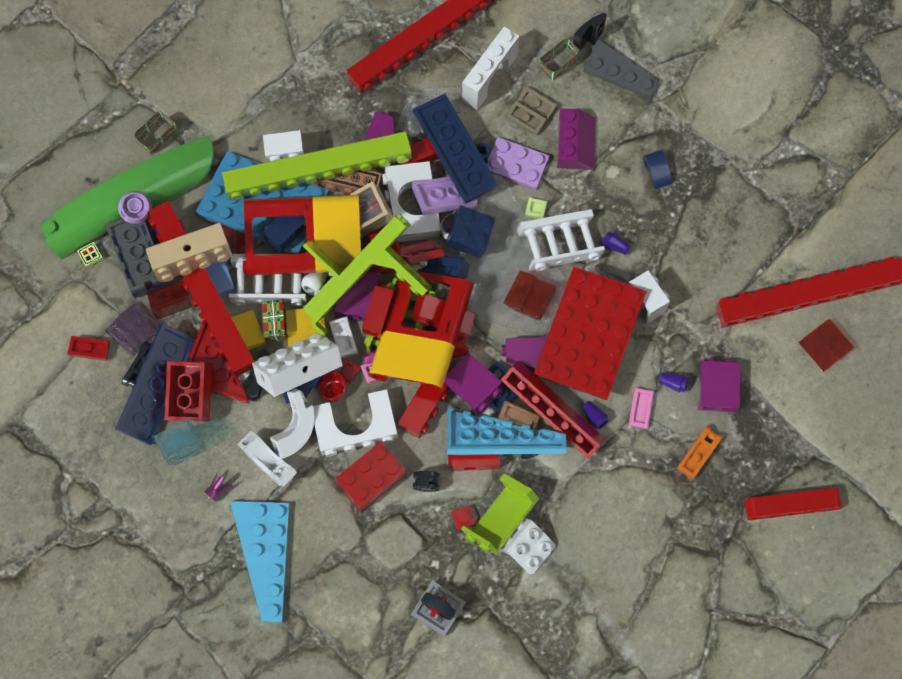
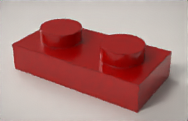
(88, 348)

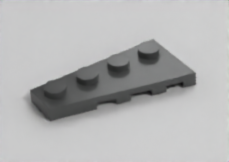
(618, 70)

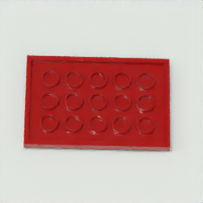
(590, 333)

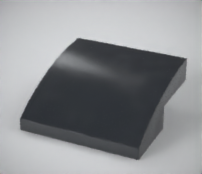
(590, 31)

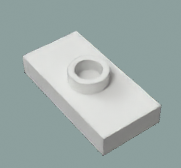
(343, 337)

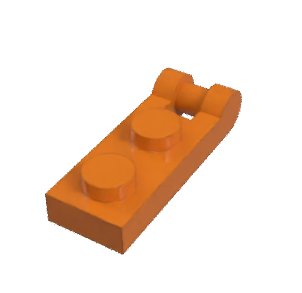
(699, 453)

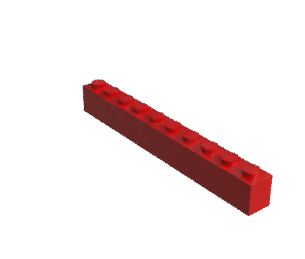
(412, 41)
(809, 292)
(206, 298)

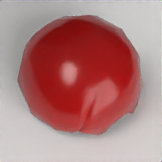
(333, 386)

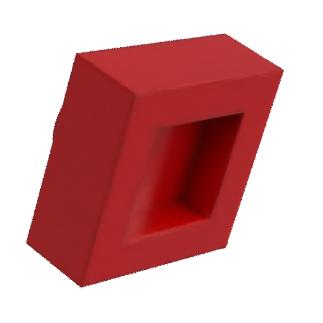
(463, 517)

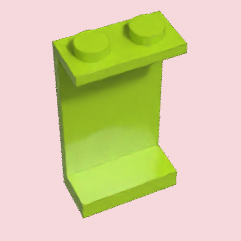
(502, 516)

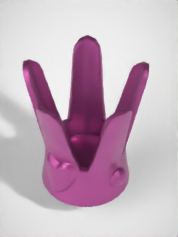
(212, 490)

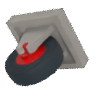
(438, 608)

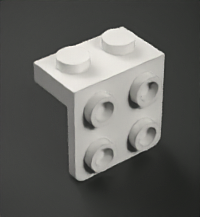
(529, 546)

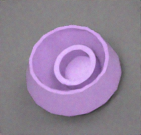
(134, 207)

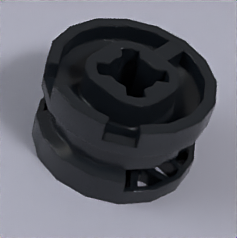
(426, 481)

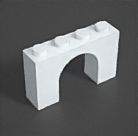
(500, 52)
(399, 179)
(333, 440)

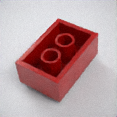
(188, 391)
(371, 476)

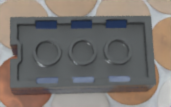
(130, 247)

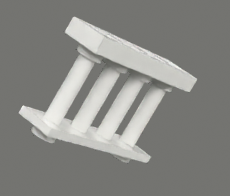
(563, 222)
(240, 298)

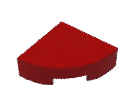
(350, 370)

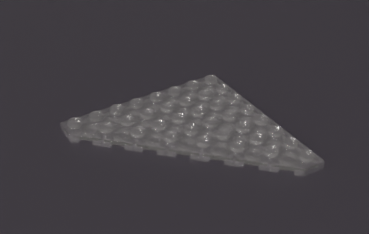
(502, 262)

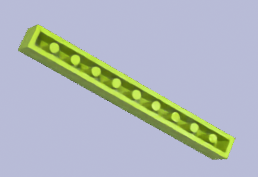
(317, 165)

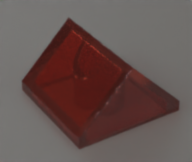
(169, 300)

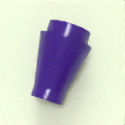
(615, 243)
(674, 381)
(595, 415)

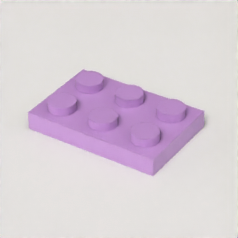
(517, 163)
(438, 196)

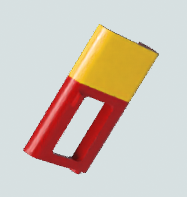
(330, 223)
(418, 353)

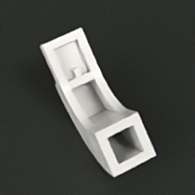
(299, 429)
(266, 459)

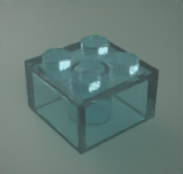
(179, 442)

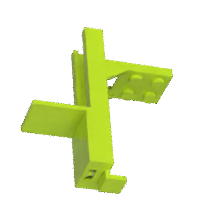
(376, 252)

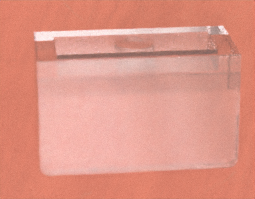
(452, 93)

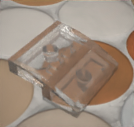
(407, 120)

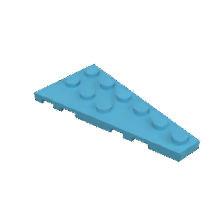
(492, 435)
(264, 544)

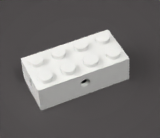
(297, 364)

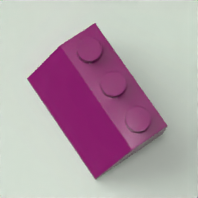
(576, 140)

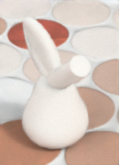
(313, 281)

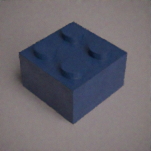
(470, 231)

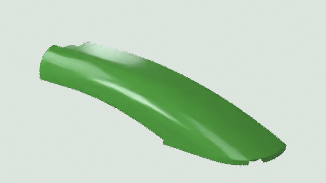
(158, 178)

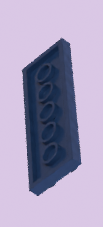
(455, 148)
(147, 398)

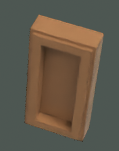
(518, 415)

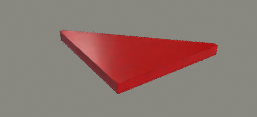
(222, 381)

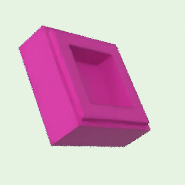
(368, 357)

